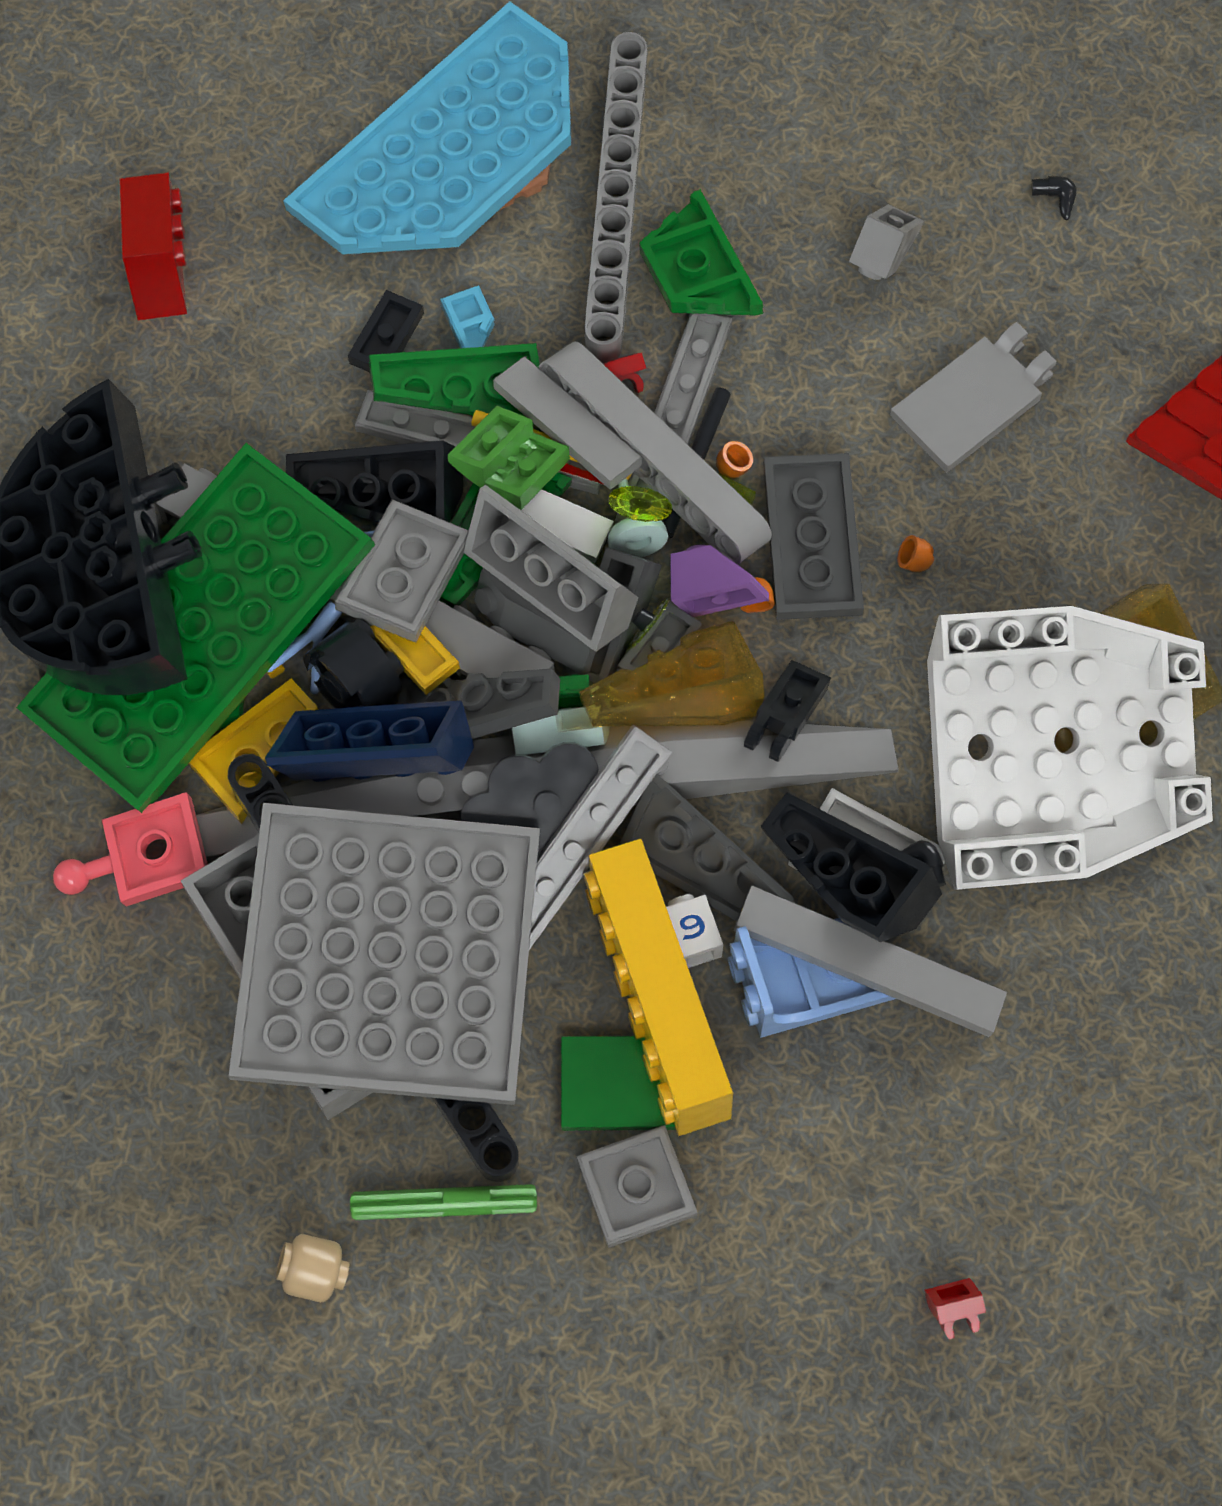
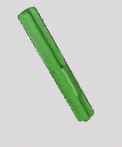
(443, 1202)

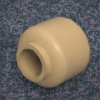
(311, 1268)

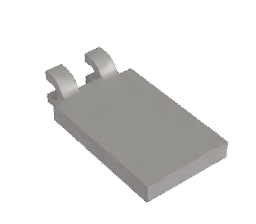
(973, 398)

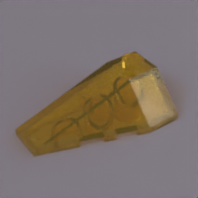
(695, 684)

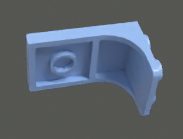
(789, 991)

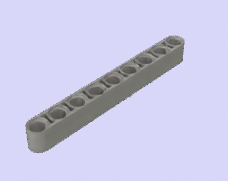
(628, 75)

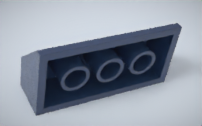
(373, 741)

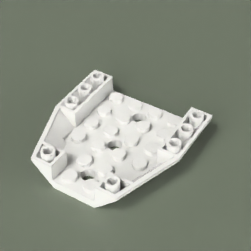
(1045, 812)

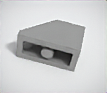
(885, 241)

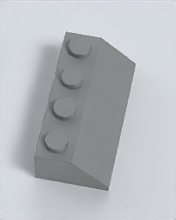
(547, 571)

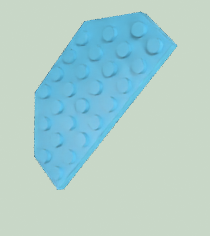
(448, 145)

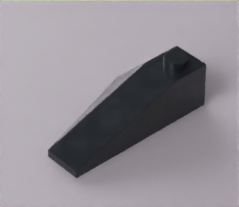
(370, 477)
(852, 871)

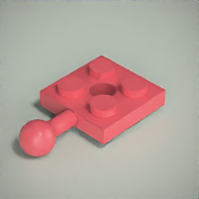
(127, 843)

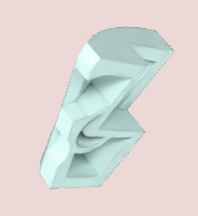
(567, 726)

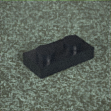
(386, 329)

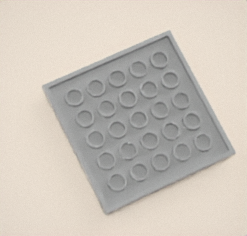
(386, 954)

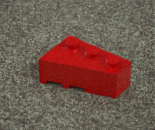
(152, 245)

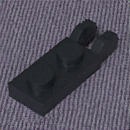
(788, 707)

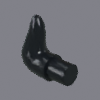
(1057, 186)
(929, 855)

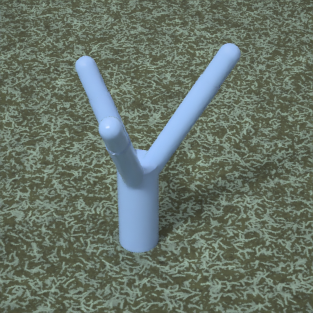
(315, 633)

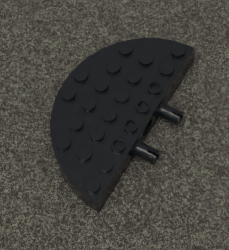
(86, 554)

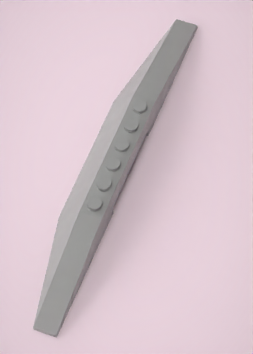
(702, 764)

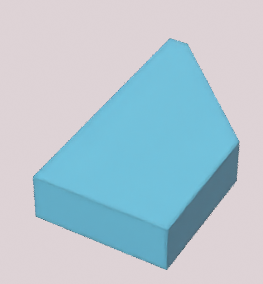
(468, 317)

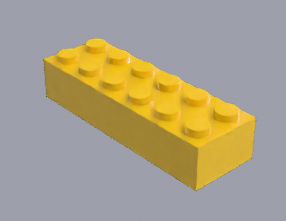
(660, 988)

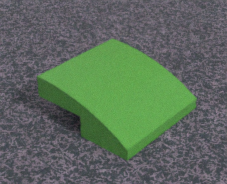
(509, 456)

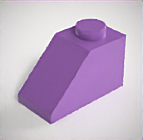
(711, 582)

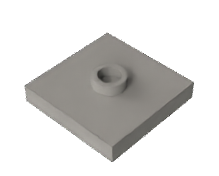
(636, 1186)

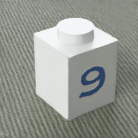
(695, 929)

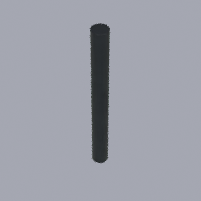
(703, 441)

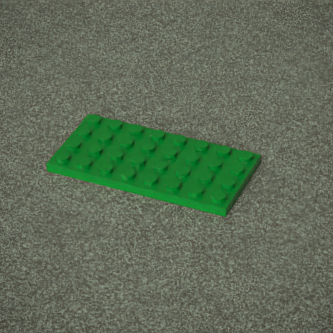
(262, 576)

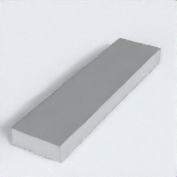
(567, 422)

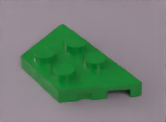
(698, 265)

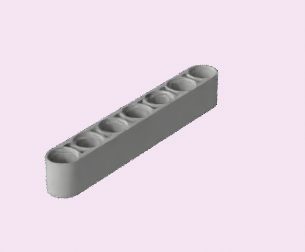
(667, 461)

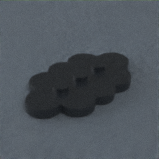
(533, 791)

